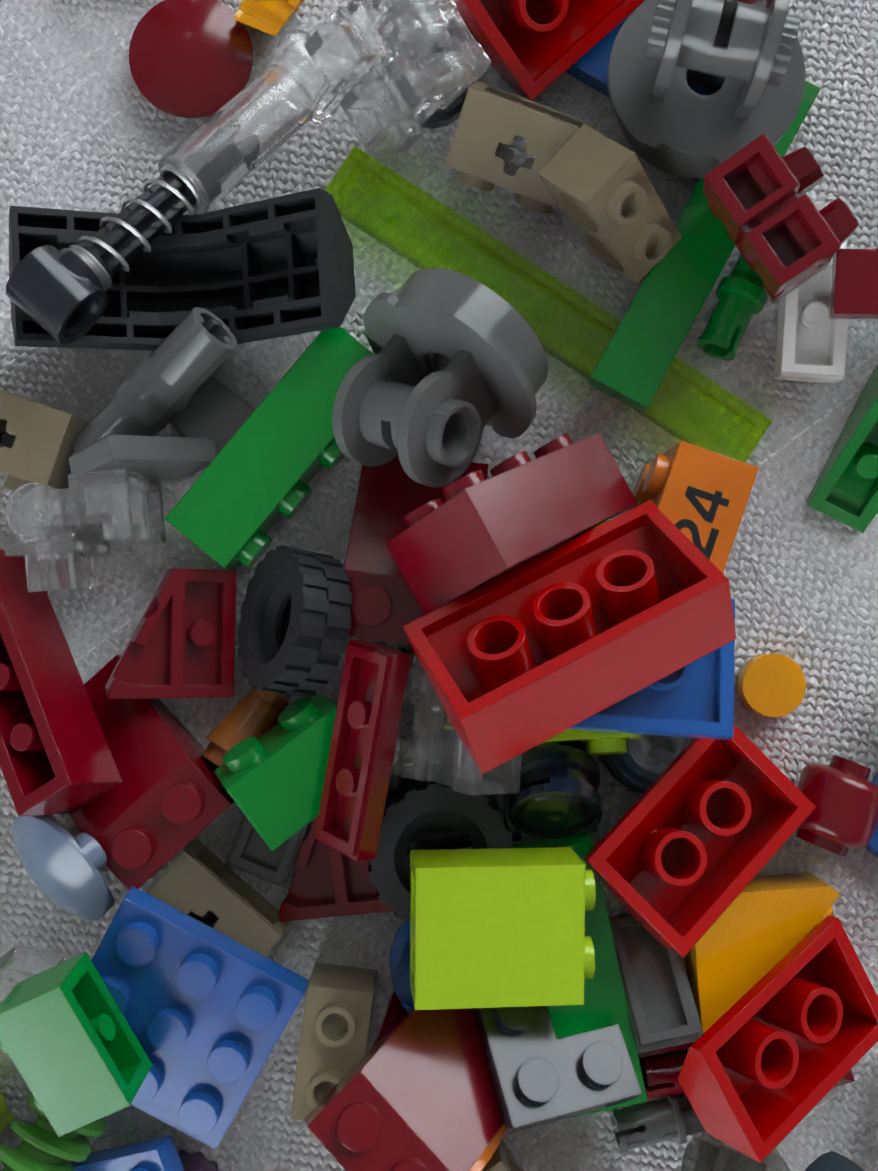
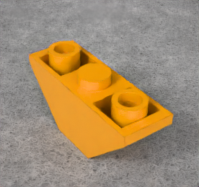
(753, 938)

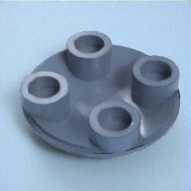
(63, 865)

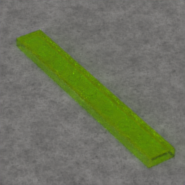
(562, 319)

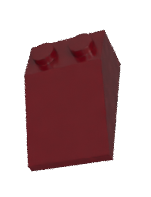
(377, 586)
(165, 788)
(413, 1099)

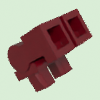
(772, 216)

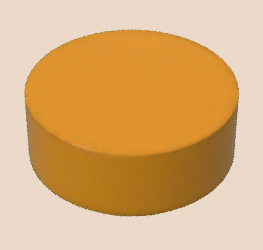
(771, 684)

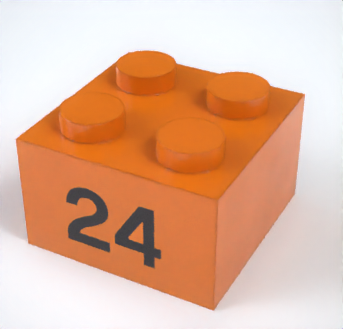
(699, 495)

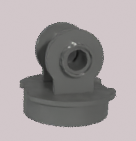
(730, 47)
(439, 372)

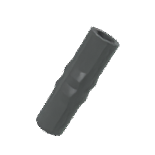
(164, 380)

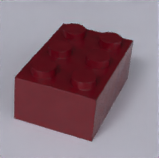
(508, 518)

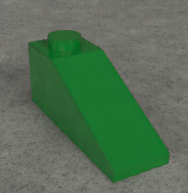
(850, 476)

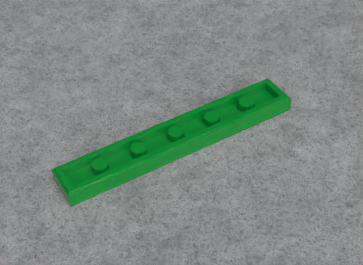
(673, 295)

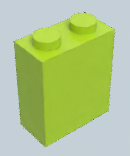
(499, 927)

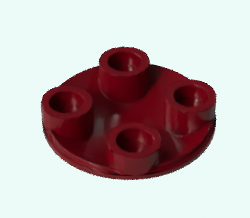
(190, 57)

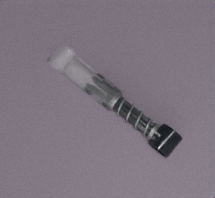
(69, 286)

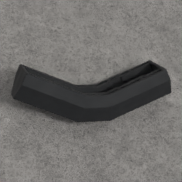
(255, 265)

